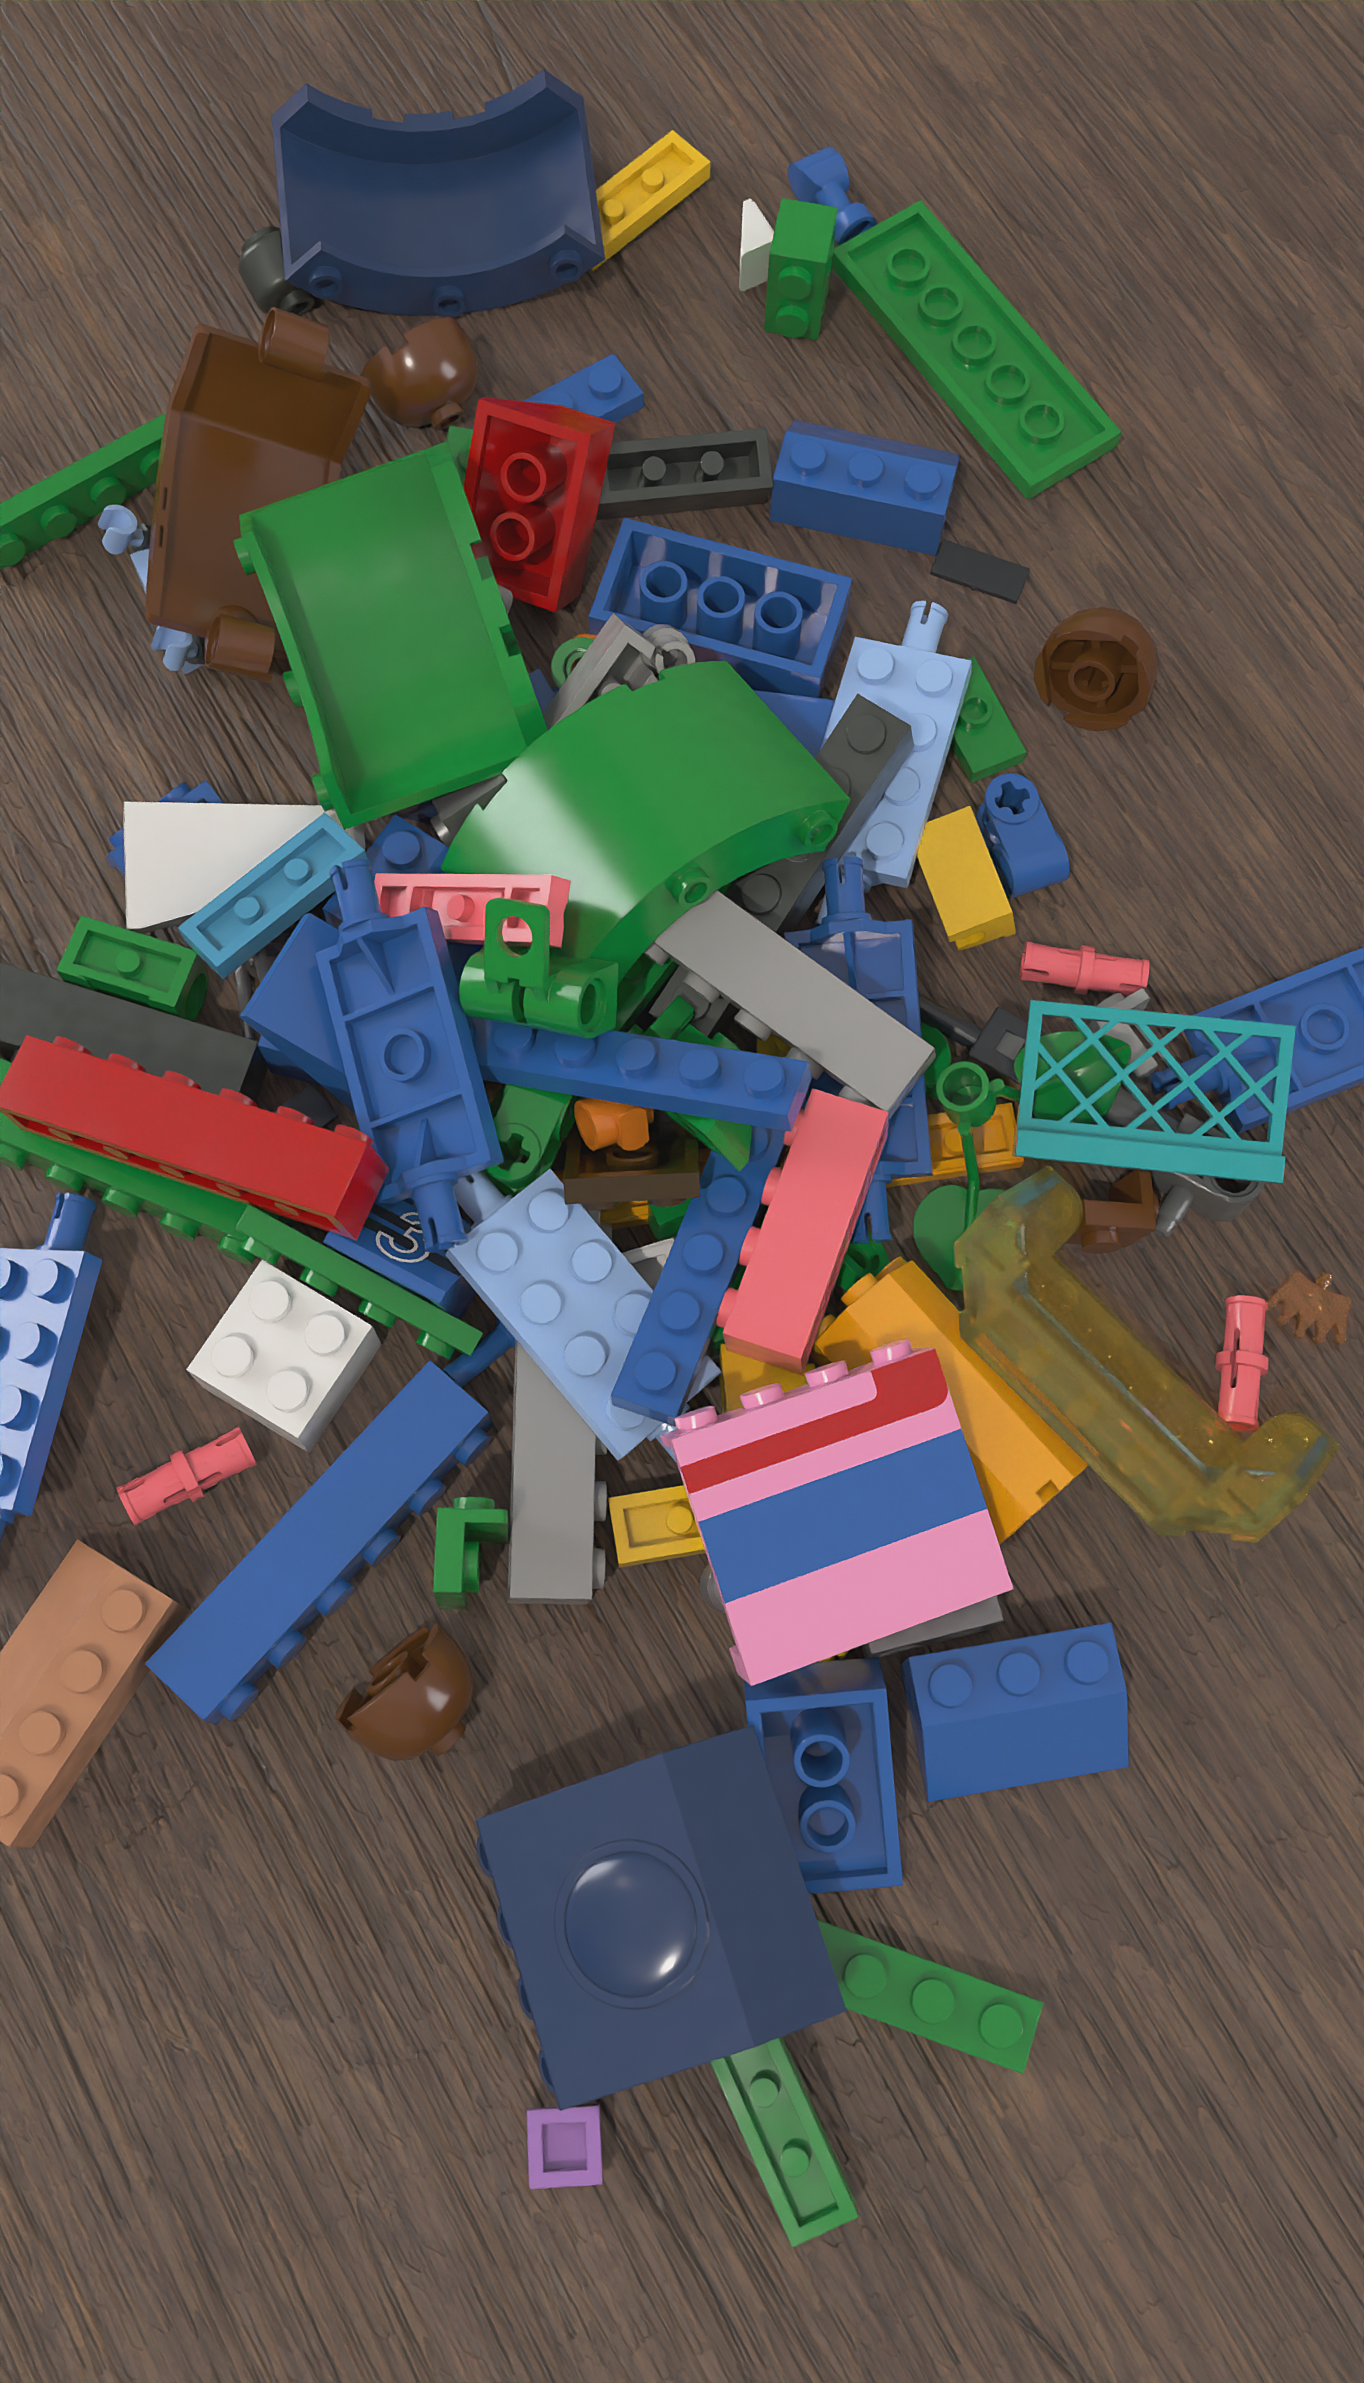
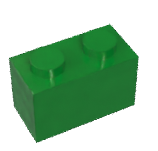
(800, 268)

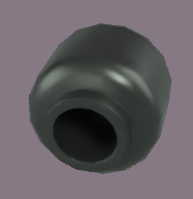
(263, 274)

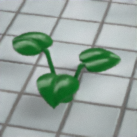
(971, 1102)

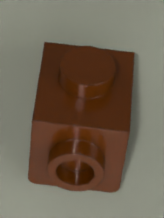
(1120, 1221)

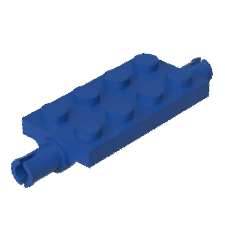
(881, 966)
(1327, 1049)
(407, 1053)
(41, 1325)

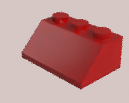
(536, 495)

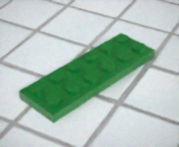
(975, 349)

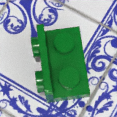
(457, 1547)

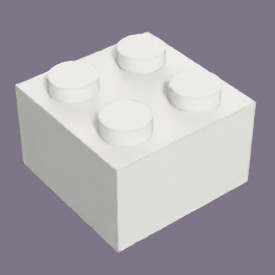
(285, 1356)

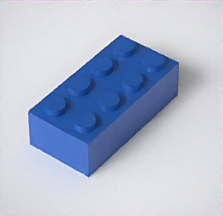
(731, 604)

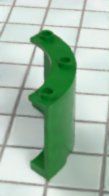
(392, 635)
(652, 807)

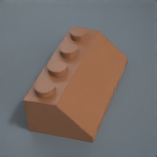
(70, 1680)

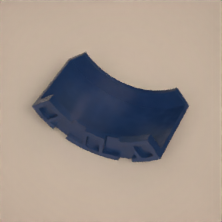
(437, 205)

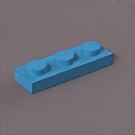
(270, 896)

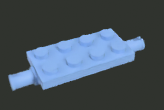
(926, 694)
(561, 1297)

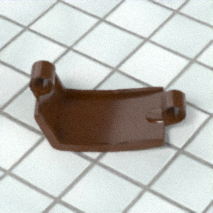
(237, 436)

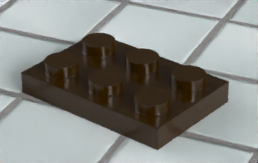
(660, 1171)

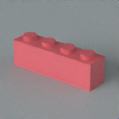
(804, 1232)

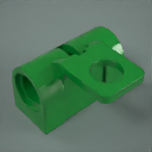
(135, 968)
(536, 986)

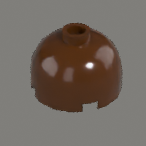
(425, 377)
(1097, 668)
(412, 1699)

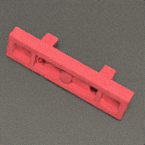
(463, 901)

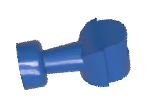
(824, 181)

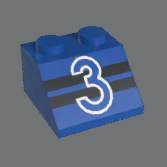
(394, 1249)

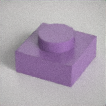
(564, 2146)

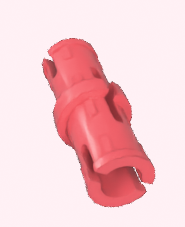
(1083, 969)
(1242, 1362)
(186, 1476)

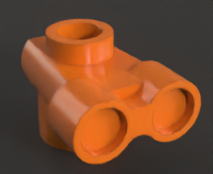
(610, 1122)

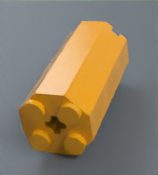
(1011, 1447)

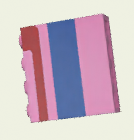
(838, 1509)

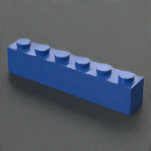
(321, 1545)

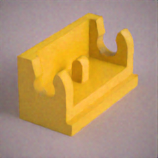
(964, 880)

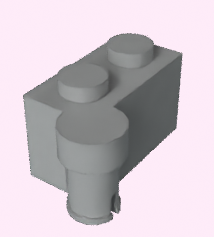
(618, 658)

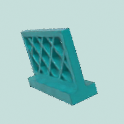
(1147, 1148)

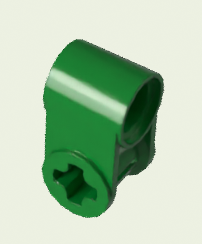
(530, 1124)

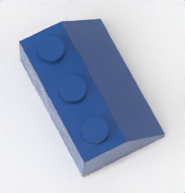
(863, 487)
(1018, 1711)

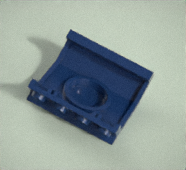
(657, 1918)

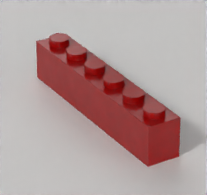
(194, 1135)

